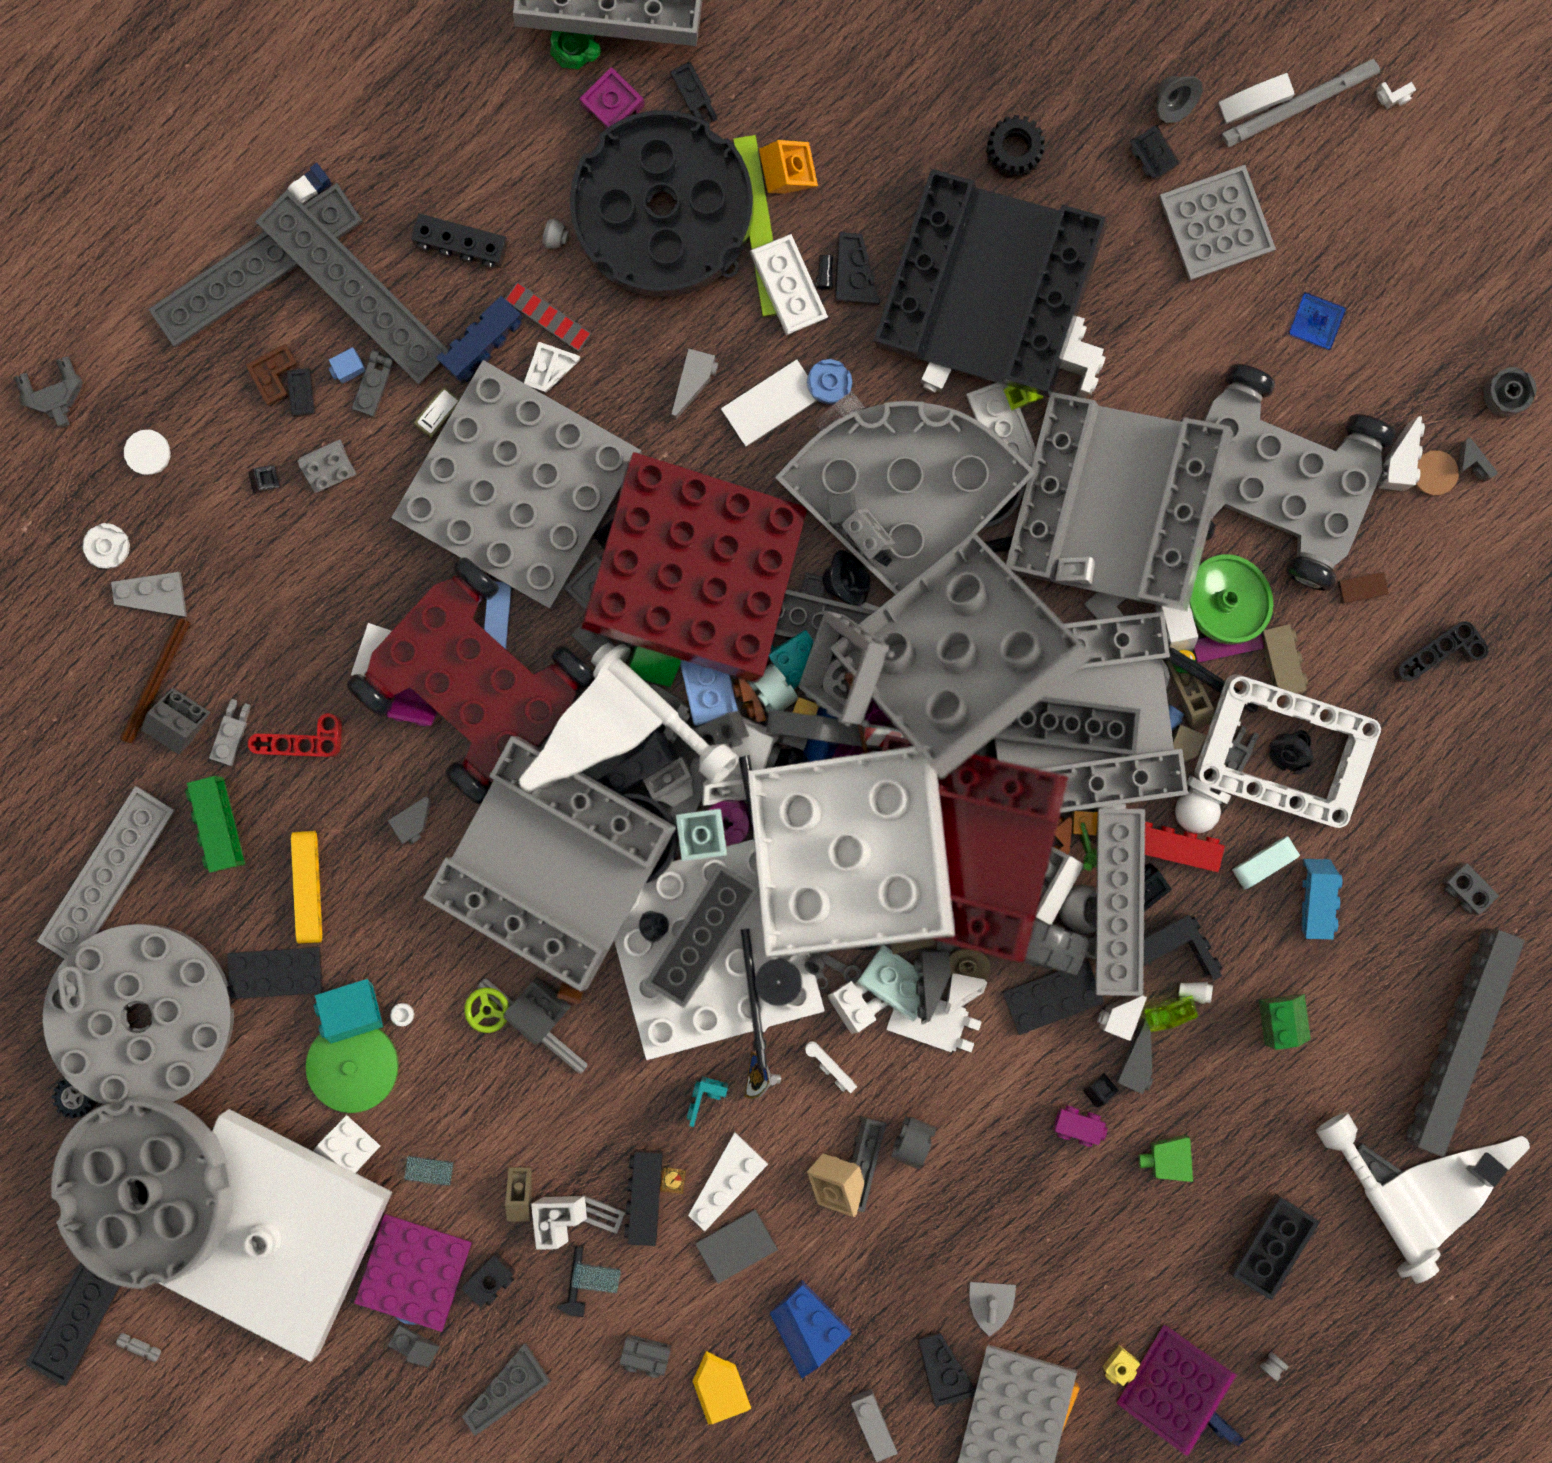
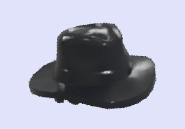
(847, 579)

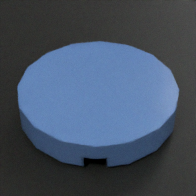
(829, 381)

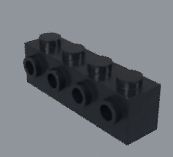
(459, 240)

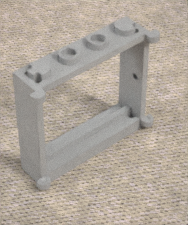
(867, 674)

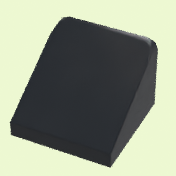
(263, 479)
(1100, 1090)

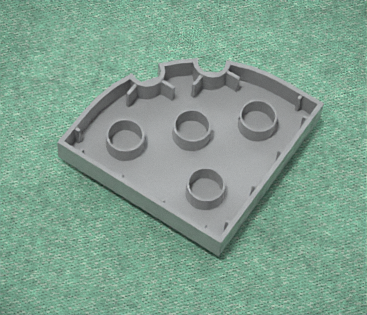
(918, 471)

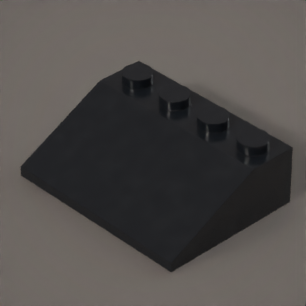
(631, 768)

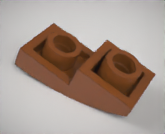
(745, 693)

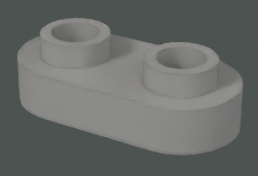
(69, 989)

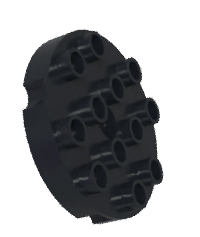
(652, 251)

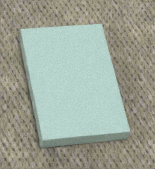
(892, 981)

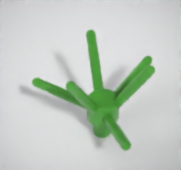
(1091, 853)

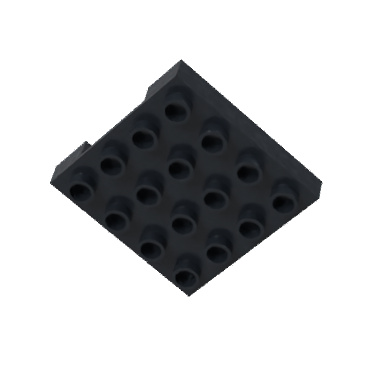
(990, 283)

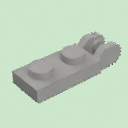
(230, 734)

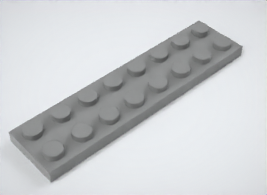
(107, 872)
(1120, 902)

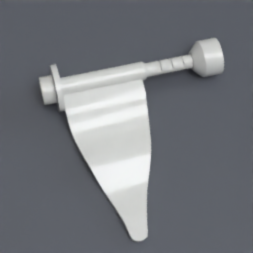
(612, 720)
(1425, 1200)

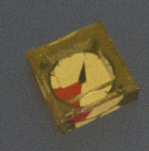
(673, 1180)

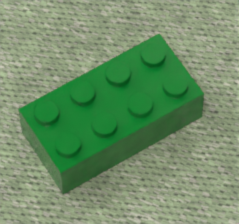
(215, 824)

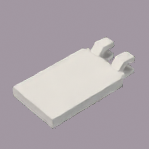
(941, 1031)

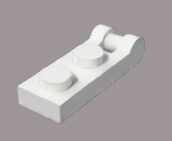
(829, 1066)

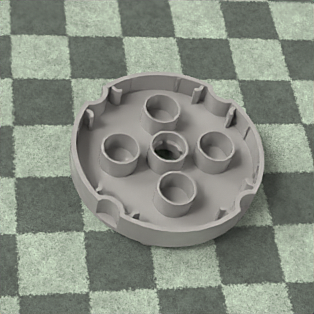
(187, 1005)
(99, 1196)

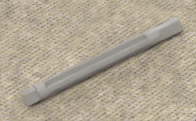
(1301, 103)

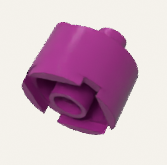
(738, 814)

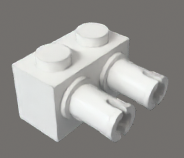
(852, 1007)

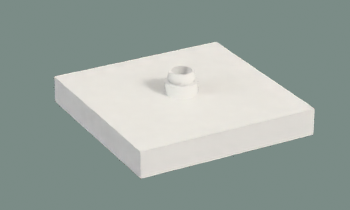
(850, 853)
(289, 1238)

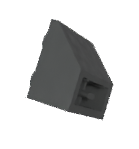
(175, 721)

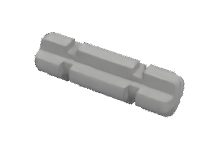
(138, 1347)

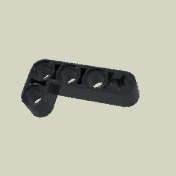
(1436, 654)

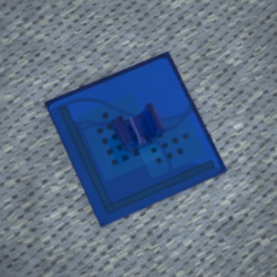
(1317, 321)

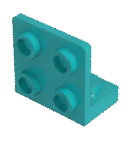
(792, 657)
(714, 1089)

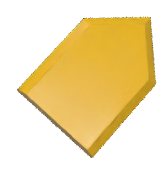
(719, 1389)

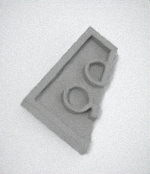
(153, 593)

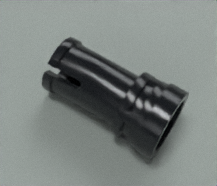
(824, 280)

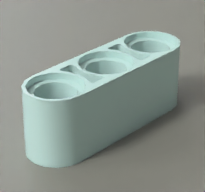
(1265, 862)

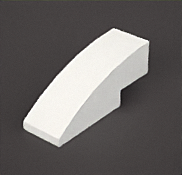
(1257, 98)

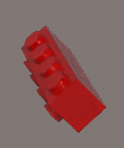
(1183, 848)

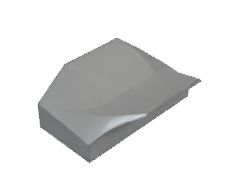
(671, 783)

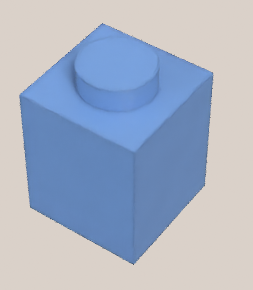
(346, 366)

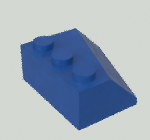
(808, 1328)

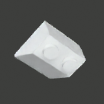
(1122, 1016)

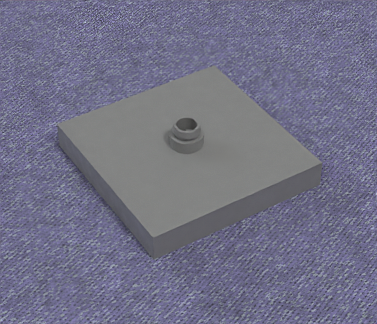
(966, 654)

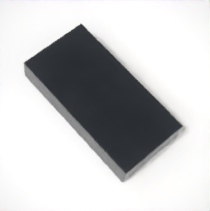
(301, 392)

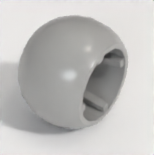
(1079, 910)

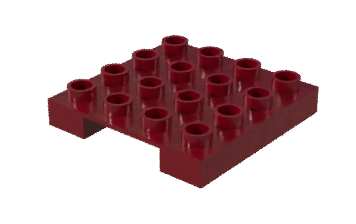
(695, 568)
(997, 848)

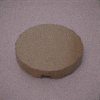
(1437, 473)

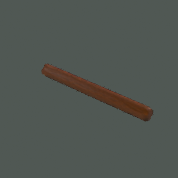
(155, 680)

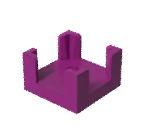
(611, 99)

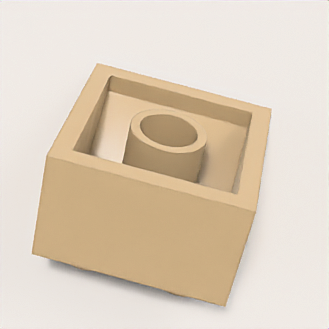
(837, 1184)

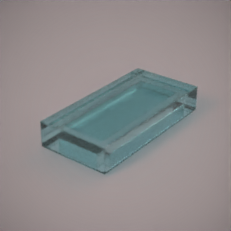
(429, 1170)
(595, 1278)

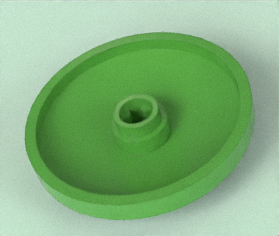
(1231, 599)
(353, 1071)

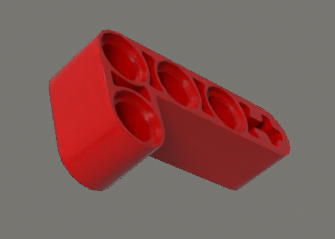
(294, 741)

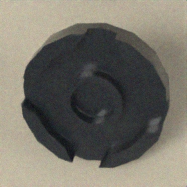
(1292, 752)

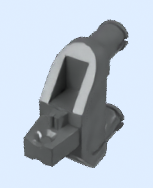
(53, 399)

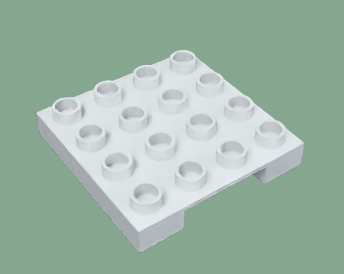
(722, 999)

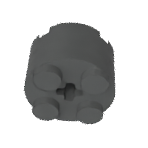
(1505, 404)
(913, 1142)

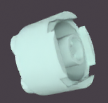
(773, 690)

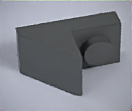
(1472, 455)
(414, 1346)

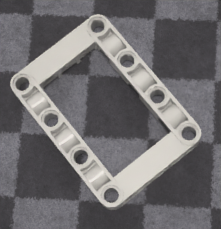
(1349, 773)

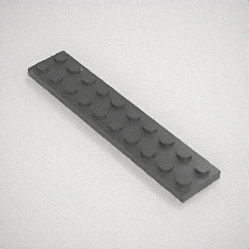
(244, 273)
(352, 286)

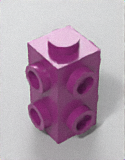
(1073, 1124)

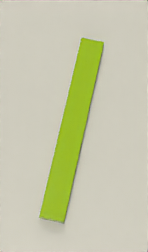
(761, 228)

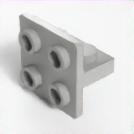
(326, 466)

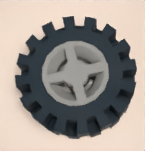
(67, 1100)

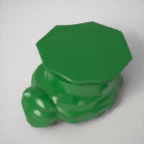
(573, 49)

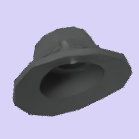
(1177, 97)

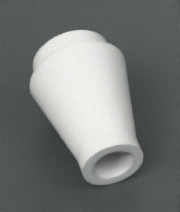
(1200, 991)

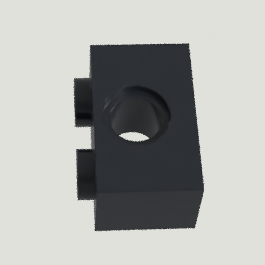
(494, 1267)

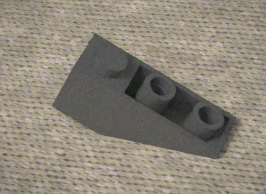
(933, 975)

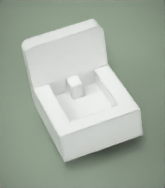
(1400, 96)

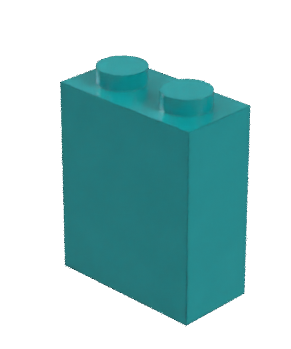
(348, 1011)

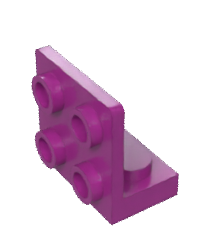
(412, 708)

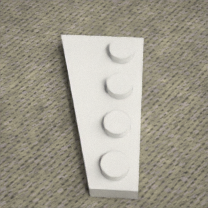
(731, 1175)

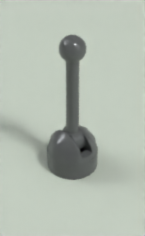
(818, 965)

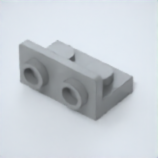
(867, 533)

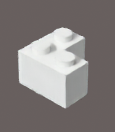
(553, 1216)

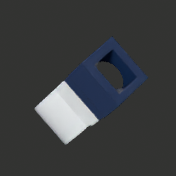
(310, 184)

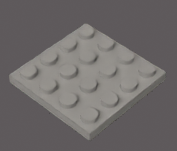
(1217, 222)

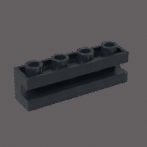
(644, 1197)

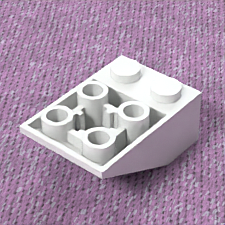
(1401, 462)

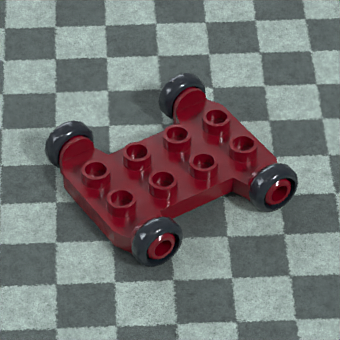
(469, 677)

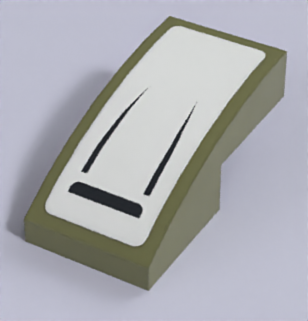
(436, 413)

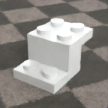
(1083, 359)
(347, 1145)

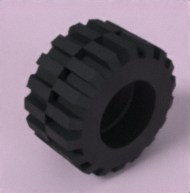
(1018, 128)

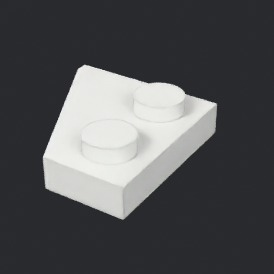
(549, 366)

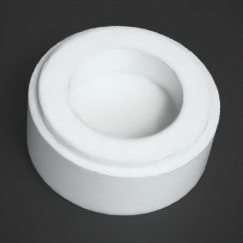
(402, 1014)

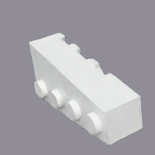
(1179, 628)

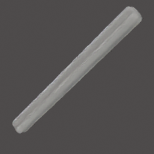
(549, 1040)

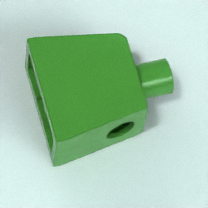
(1169, 1159)

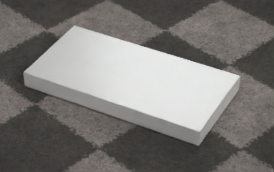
(788, 284)
(769, 403)
(993, 410)

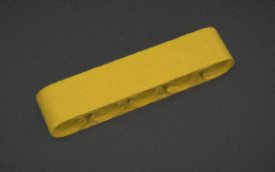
(306, 887)

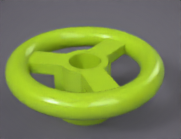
(495, 1012)

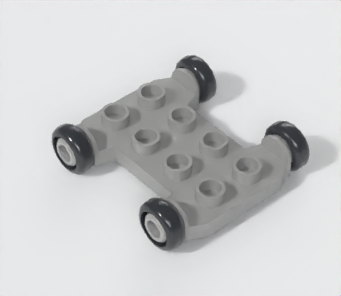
(1296, 481)

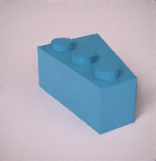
(1321, 899)

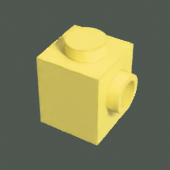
(1121, 1366)

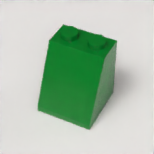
(654, 666)
(1284, 1021)

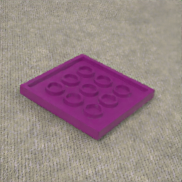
(413, 1272)
(1176, 1389)

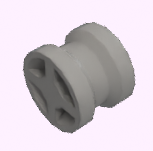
(1274, 1366)

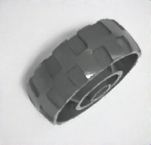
(1056, 948)

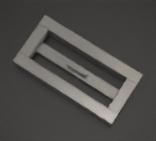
(620, 1212)

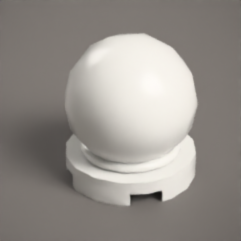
(1200, 807)

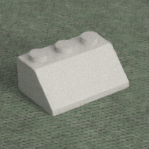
(1058, 881)

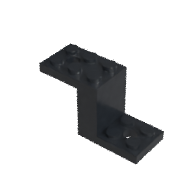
(1176, 933)

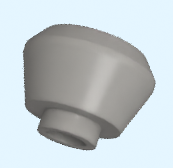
(555, 234)

